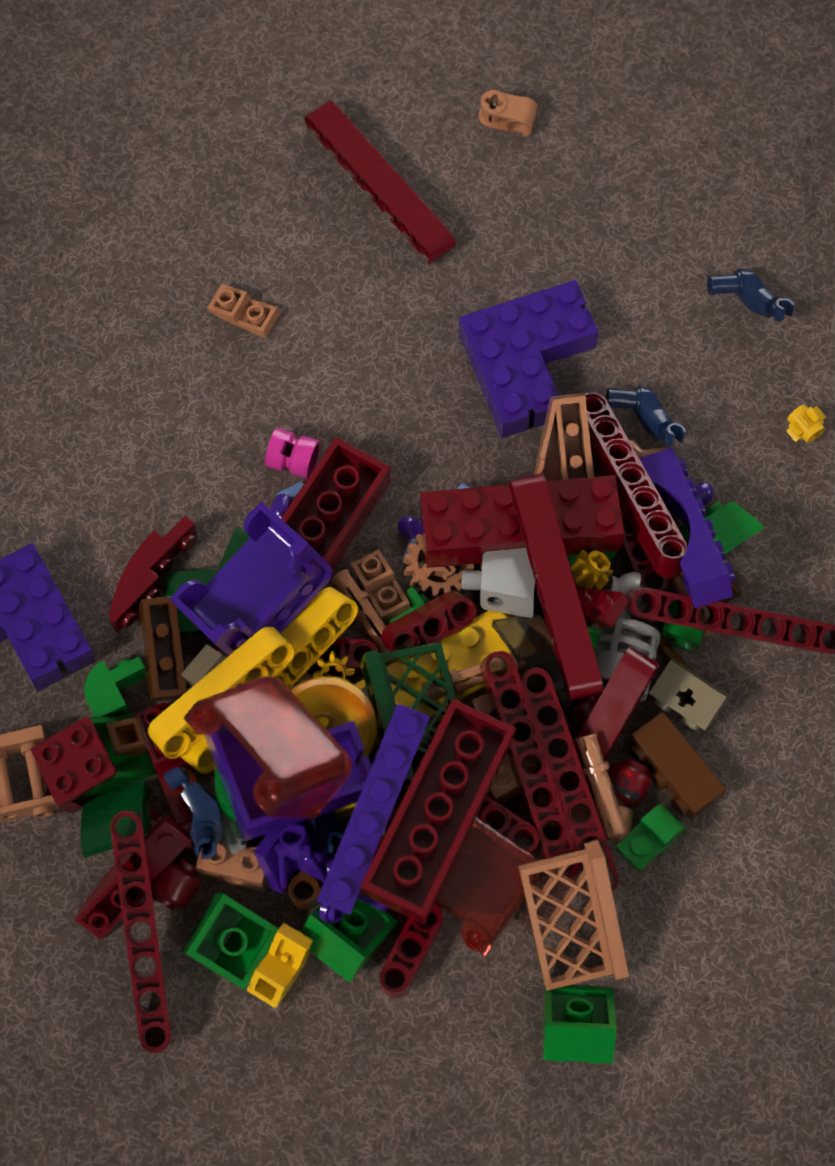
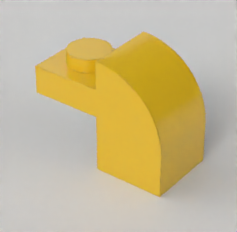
(280, 965)

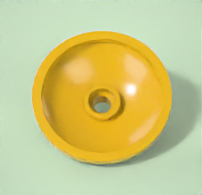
(339, 703)

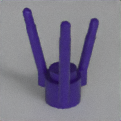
(297, 844)

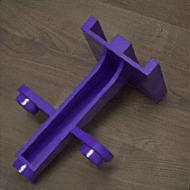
(268, 862)

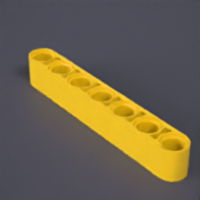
(310, 636)

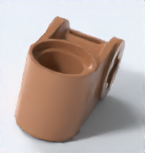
(509, 113)

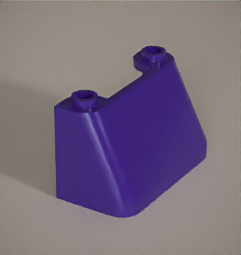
(258, 586)

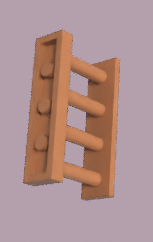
(42, 805)

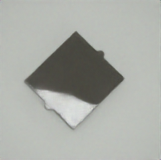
(525, 637)

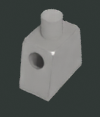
(504, 582)

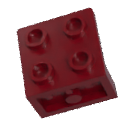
(73, 763)

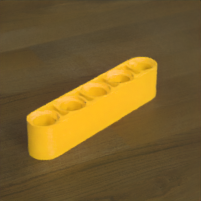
(258, 657)

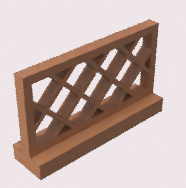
(601, 905)

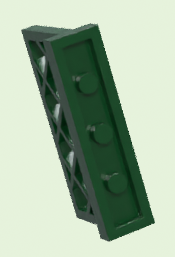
(380, 692)

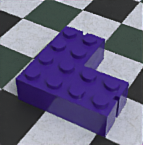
(514, 344)
(38, 620)
(240, 772)

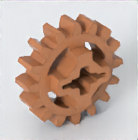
(423, 576)

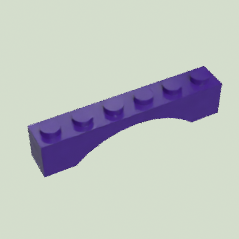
(702, 566)
(373, 809)

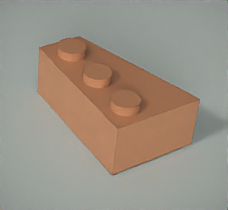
(565, 440)

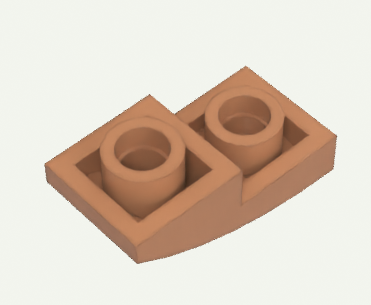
(239, 309)
(380, 584)

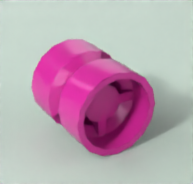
(303, 455)

